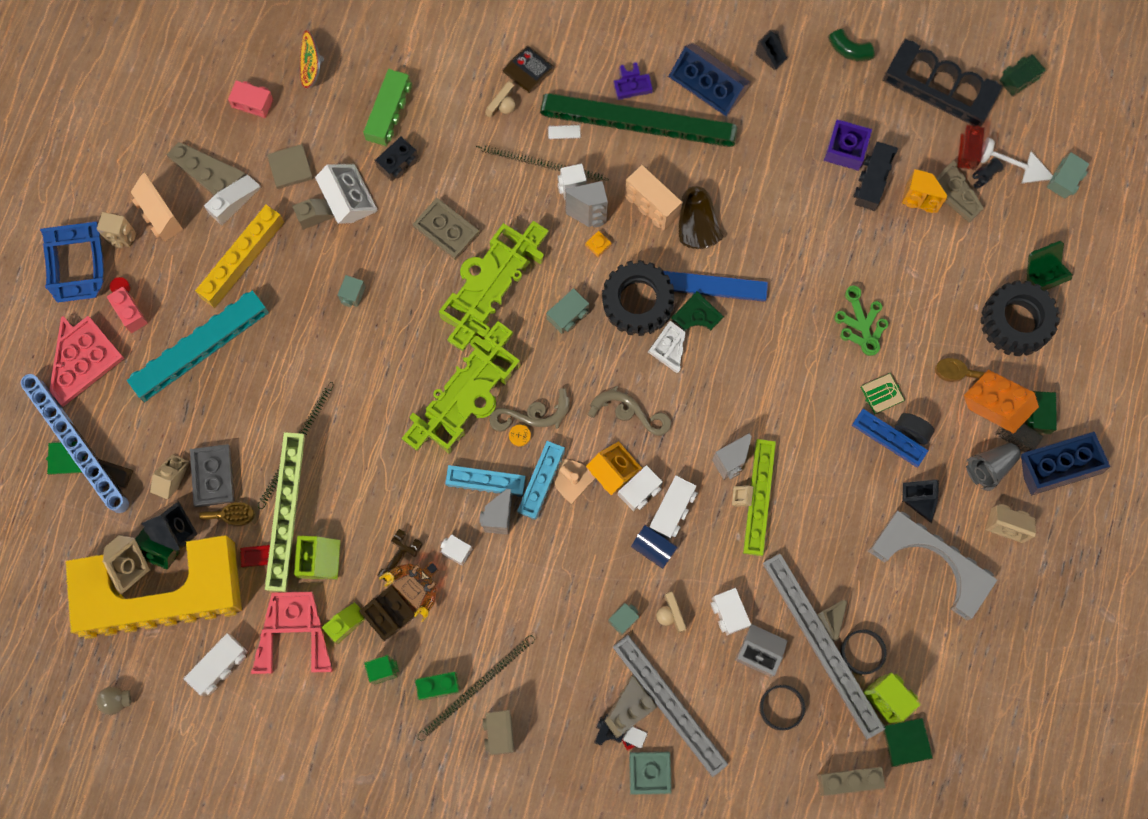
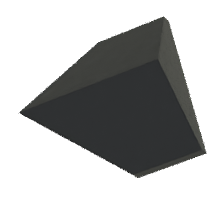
(771, 50)
(922, 497)

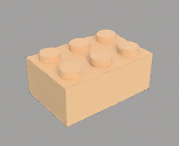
(652, 198)

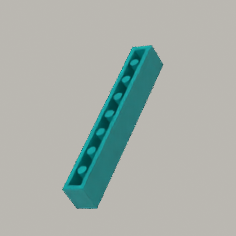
(197, 346)

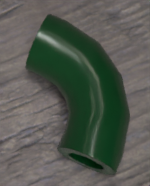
(850, 49)

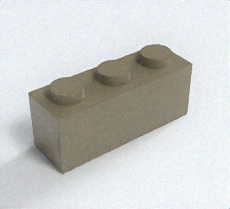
(851, 781)

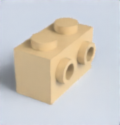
(116, 230)

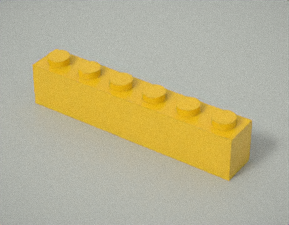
(240, 256)

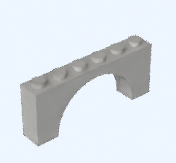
(971, 581)

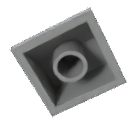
(732, 457)
(497, 514)

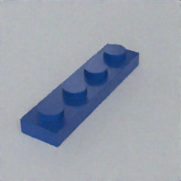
(890, 438)

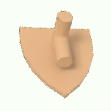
(572, 479)

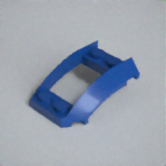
(72, 235)

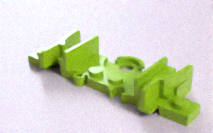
(492, 282)
(462, 390)

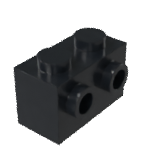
(396, 159)

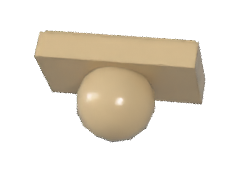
(502, 101)
(671, 614)

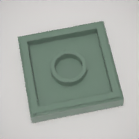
(650, 773)

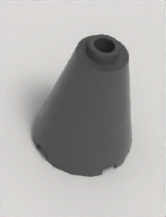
(992, 465)

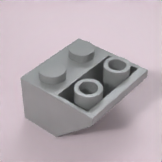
(761, 651)

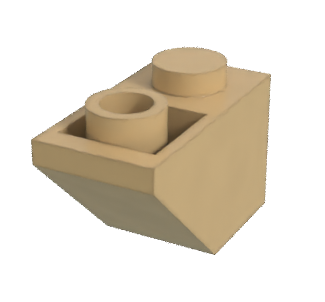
(169, 476)

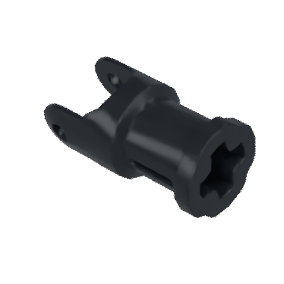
(985, 174)

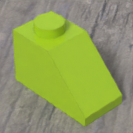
(344, 623)

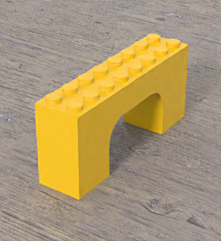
(208, 592)

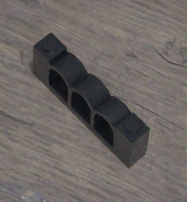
(986, 90)

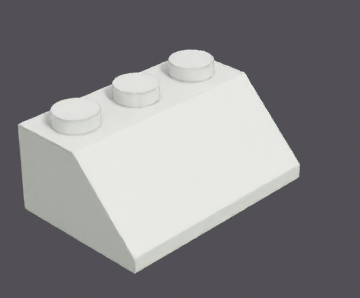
(345, 192)

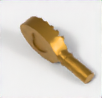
(955, 370)
(233, 514)

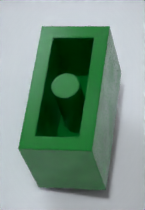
(381, 669)
(437, 686)

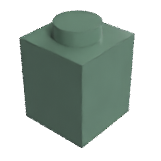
(351, 291)
(624, 618)

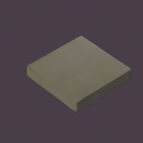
(289, 166)

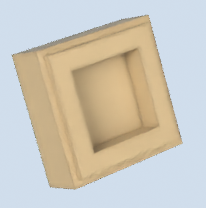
(742, 496)

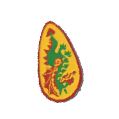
(309, 60)

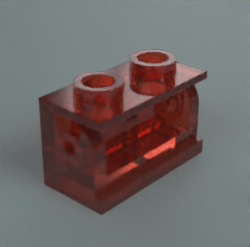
(970, 147)

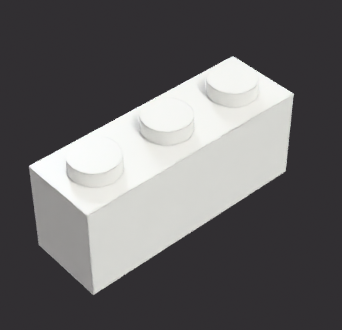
(673, 508)
(216, 665)

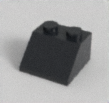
(170, 526)

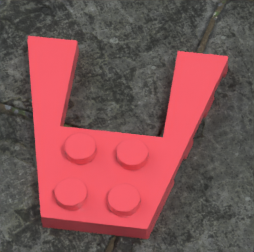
(288, 614)

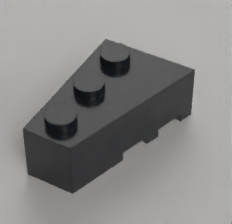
(875, 176)

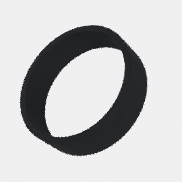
(883, 648)
(801, 701)

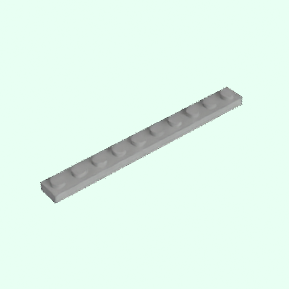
(823, 646)

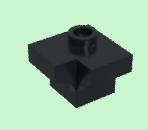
(605, 733)

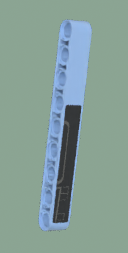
(80, 449)

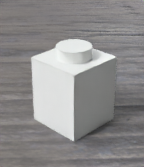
(455, 549)

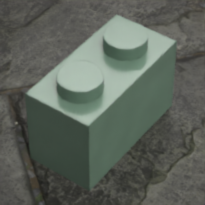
(1067, 175)
(568, 311)

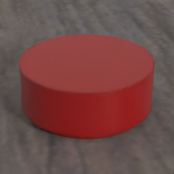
(118, 283)

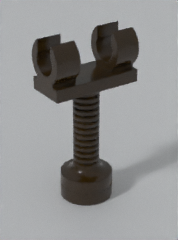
(396, 540)

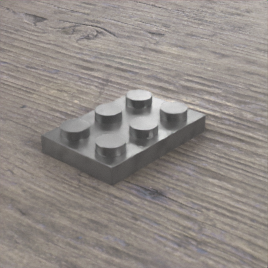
(212, 475)

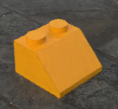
(613, 467)

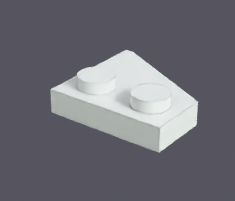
(669, 347)

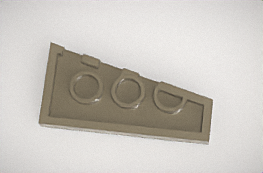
(204, 169)

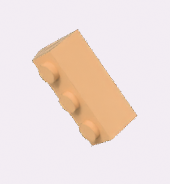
(155, 209)

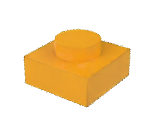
(598, 243)

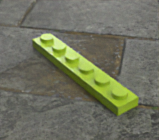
(758, 511)

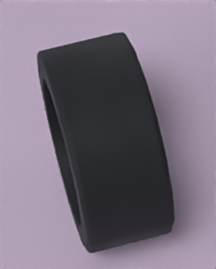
(915, 428)

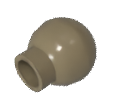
(112, 700)

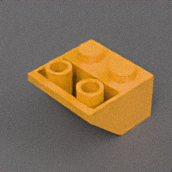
(923, 192)

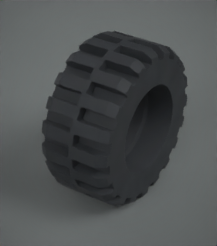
(632, 274)
(1032, 299)

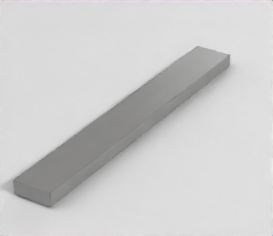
(670, 706)

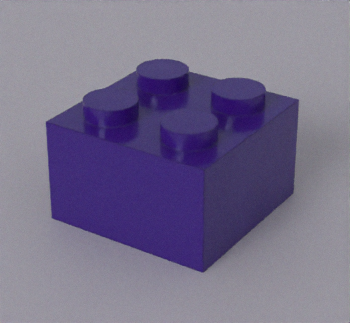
(847, 145)

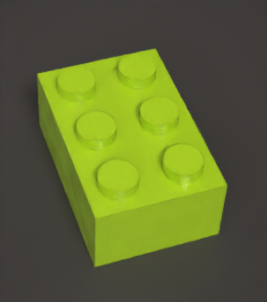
(891, 698)

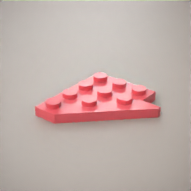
(80, 359)

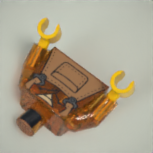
(414, 585)

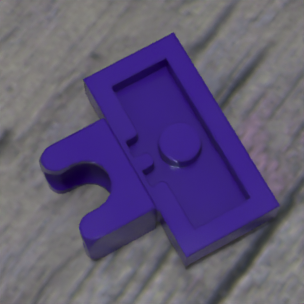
(632, 83)

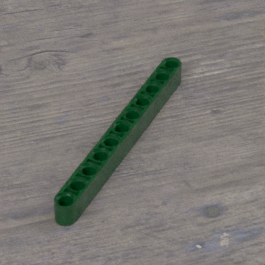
(639, 120)

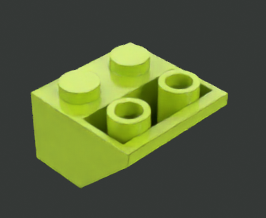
(317, 558)

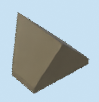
(832, 619)

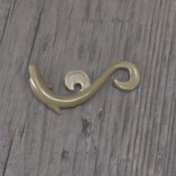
(537, 407)
(625, 415)

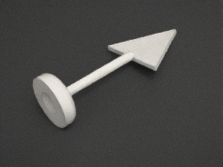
(1034, 169)

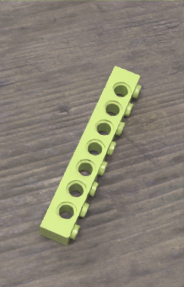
(285, 512)

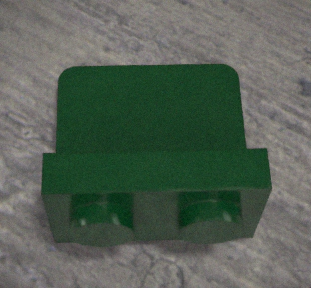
(1046, 266)

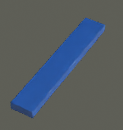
(718, 286)

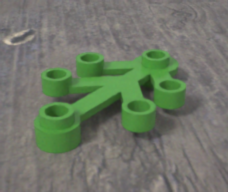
(861, 323)

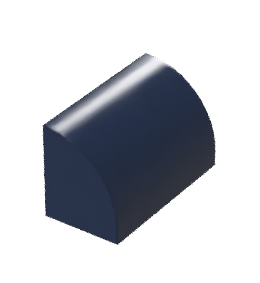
(653, 547)

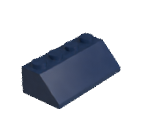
(709, 79)
(1063, 463)

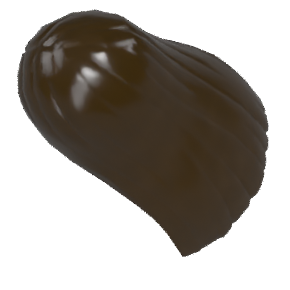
(697, 220)

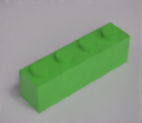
(387, 107)

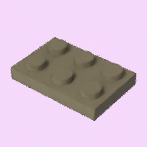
(446, 228)

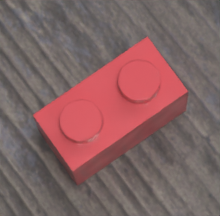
(250, 98)
(127, 310)

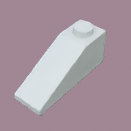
(231, 199)

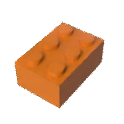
(1001, 401)

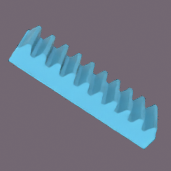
(484, 480)
(541, 480)

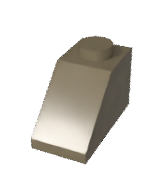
(312, 212)

